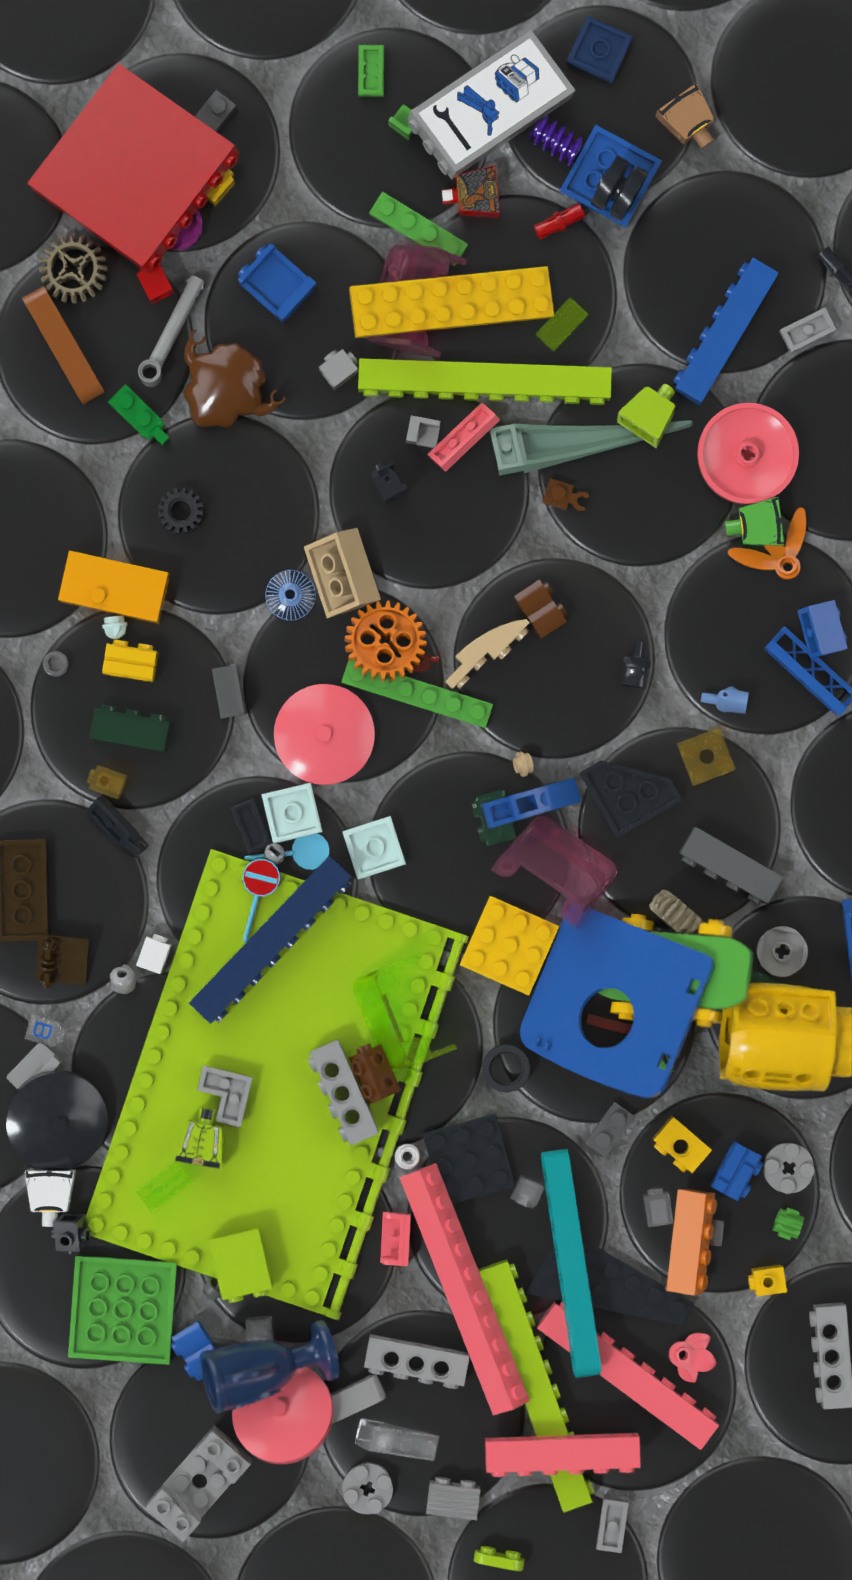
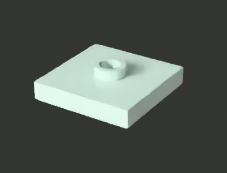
(292, 813)
(374, 847)

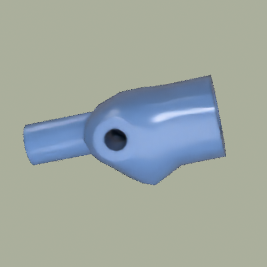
(728, 700)

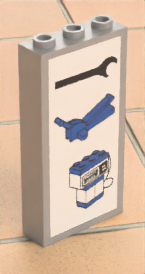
(490, 105)

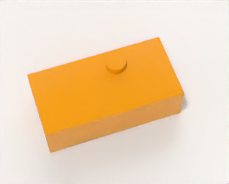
(114, 587)

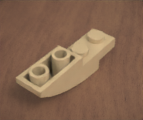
(493, 643)

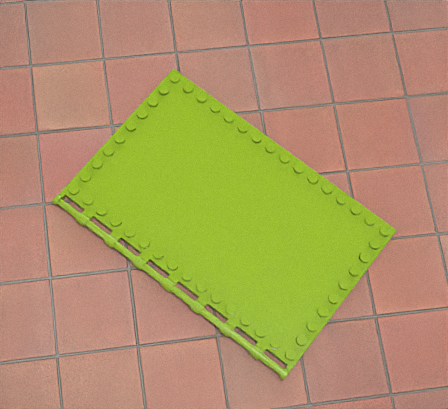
(287, 1158)

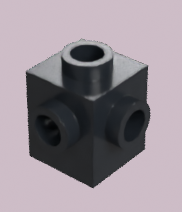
(70, 1233)

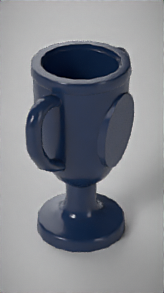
(260, 1368)

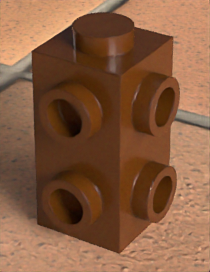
(374, 1073)

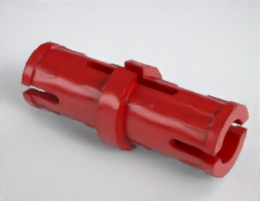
(559, 221)

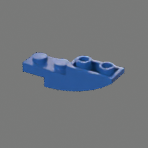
(531, 803)

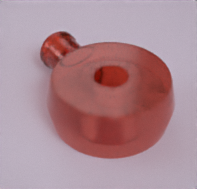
(425, 665)

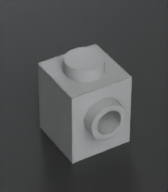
(339, 368)

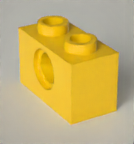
(695, 1151)

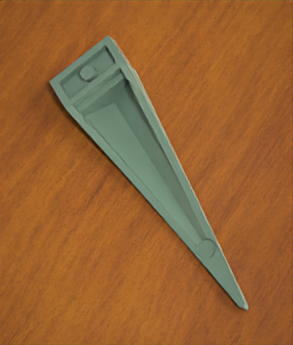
(540, 446)

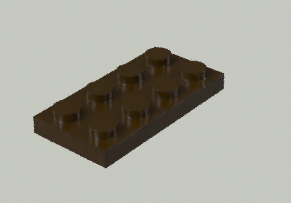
(23, 890)

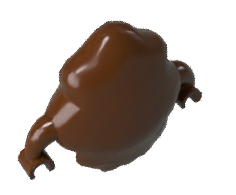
(224, 385)

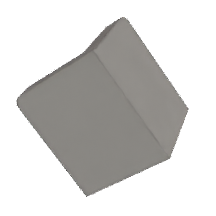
(423, 431)

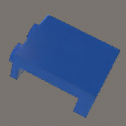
(276, 282)

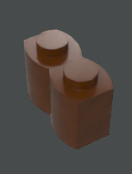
(540, 608)

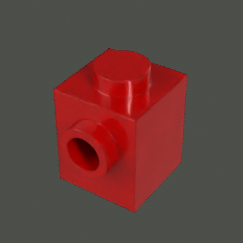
(155, 284)

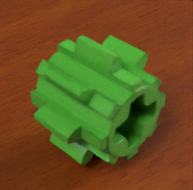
(788, 1223)

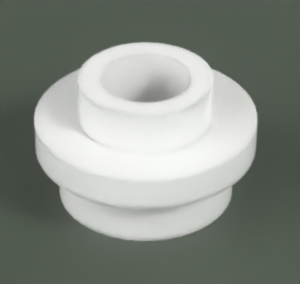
(412, 1162)

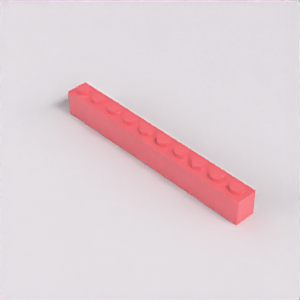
(464, 1289)

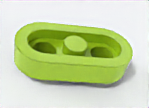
(488, 1556)

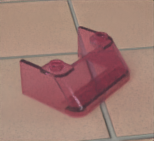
(414, 263)

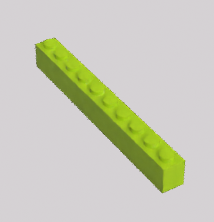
(484, 380)
(534, 1372)

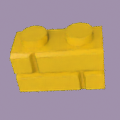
(130, 661)

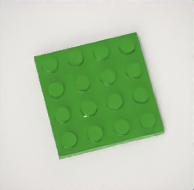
(122, 1309)

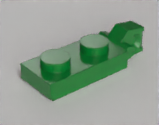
(138, 415)

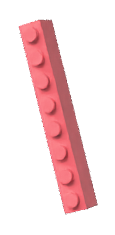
(640, 1383)

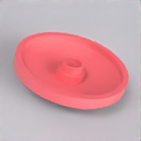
(748, 453)
(324, 734)
(287, 1423)

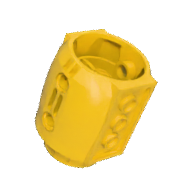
(785, 1039)

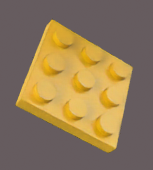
(509, 945)

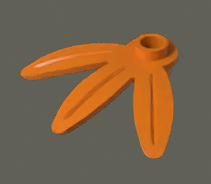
(779, 555)

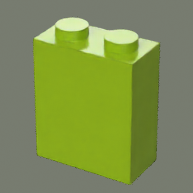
(241, 1264)

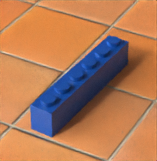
(725, 331)

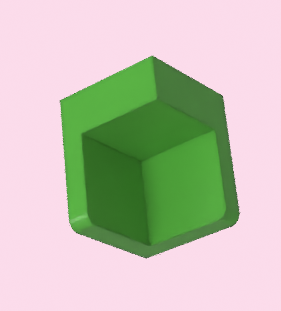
(400, 122)

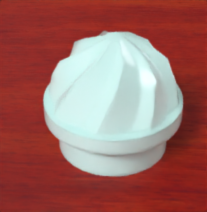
(114, 626)

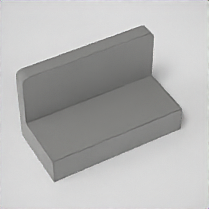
(38, 1060)

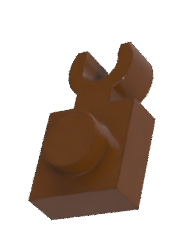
(560, 495)

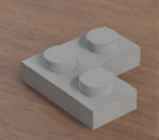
(233, 1089)

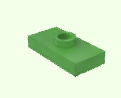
(371, 71)

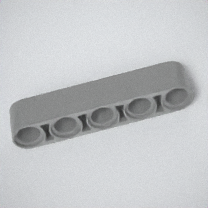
(357, 1397)

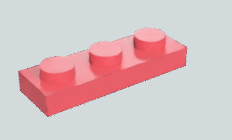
(463, 437)

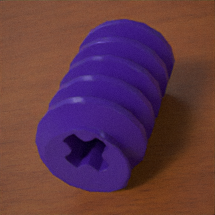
(557, 140)

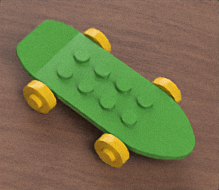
(728, 980)

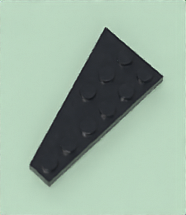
(614, 1287)

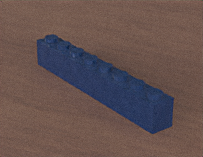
(270, 939)

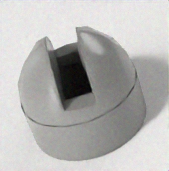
(269, 855)

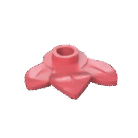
(695, 1357)

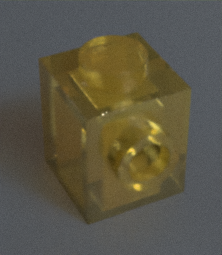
(107, 781)

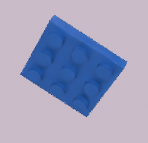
(592, 163)

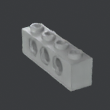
(335, 1054)
(380, 1345)
(840, 1395)

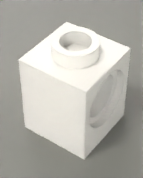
(154, 953)

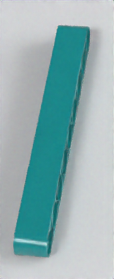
(571, 1263)

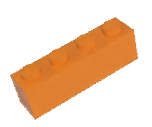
(691, 1242)

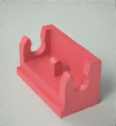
(395, 1238)

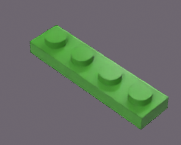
(415, 226)

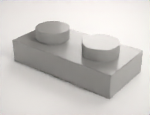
(807, 330)
(612, 1525)

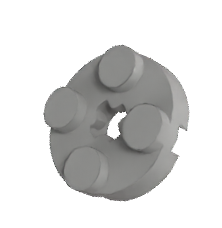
(793, 942)
(788, 1182)
(381, 1482)

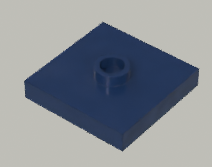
(599, 49)

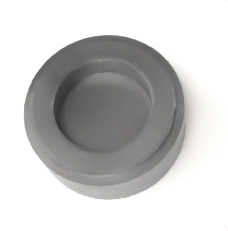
(55, 664)

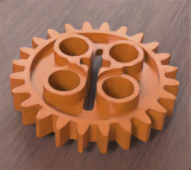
(403, 628)

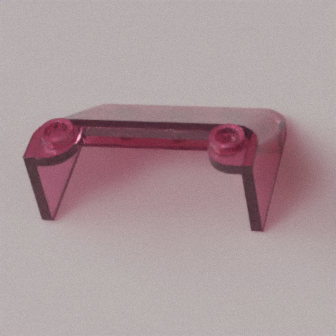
(562, 863)

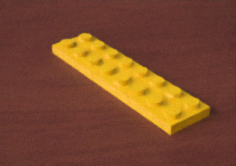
(451, 302)

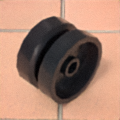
(621, 189)

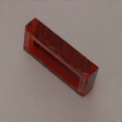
(607, 1023)

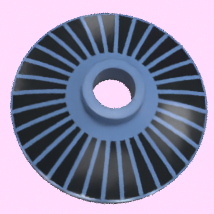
(290, 608)

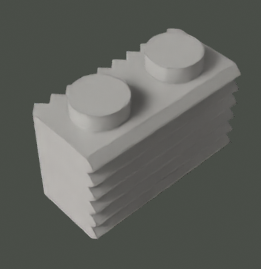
(453, 1498)

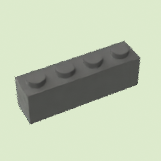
(730, 865)

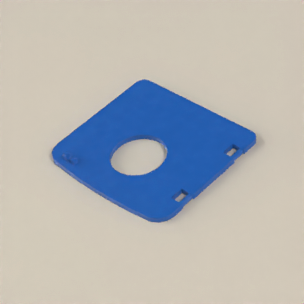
(647, 970)

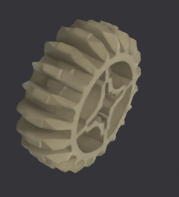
(59, 252)
(675, 913)

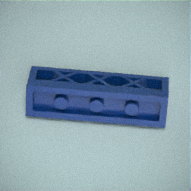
(804, 677)

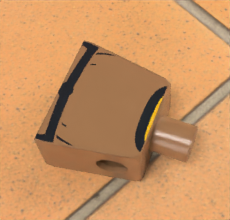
(688, 117)

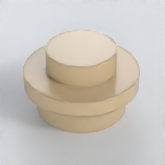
(523, 764)

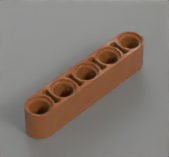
(63, 345)

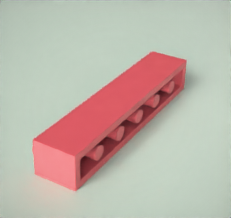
(562, 1453)

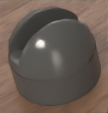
(212, 1289)

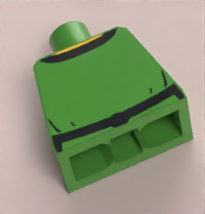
(758, 524)

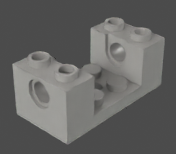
(181, 1503)

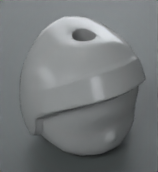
(123, 979)

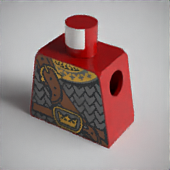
(475, 193)

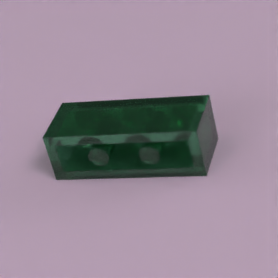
(130, 728)

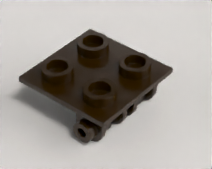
(61, 960)

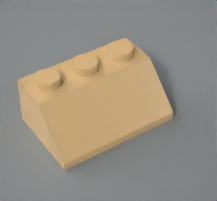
(342, 572)

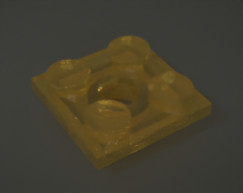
(690, 752)

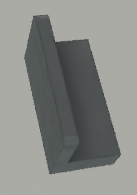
(228, 691)

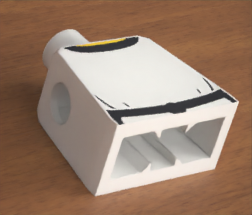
(49, 1192)

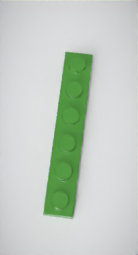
(421, 695)

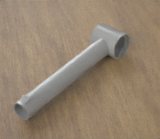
(171, 331)

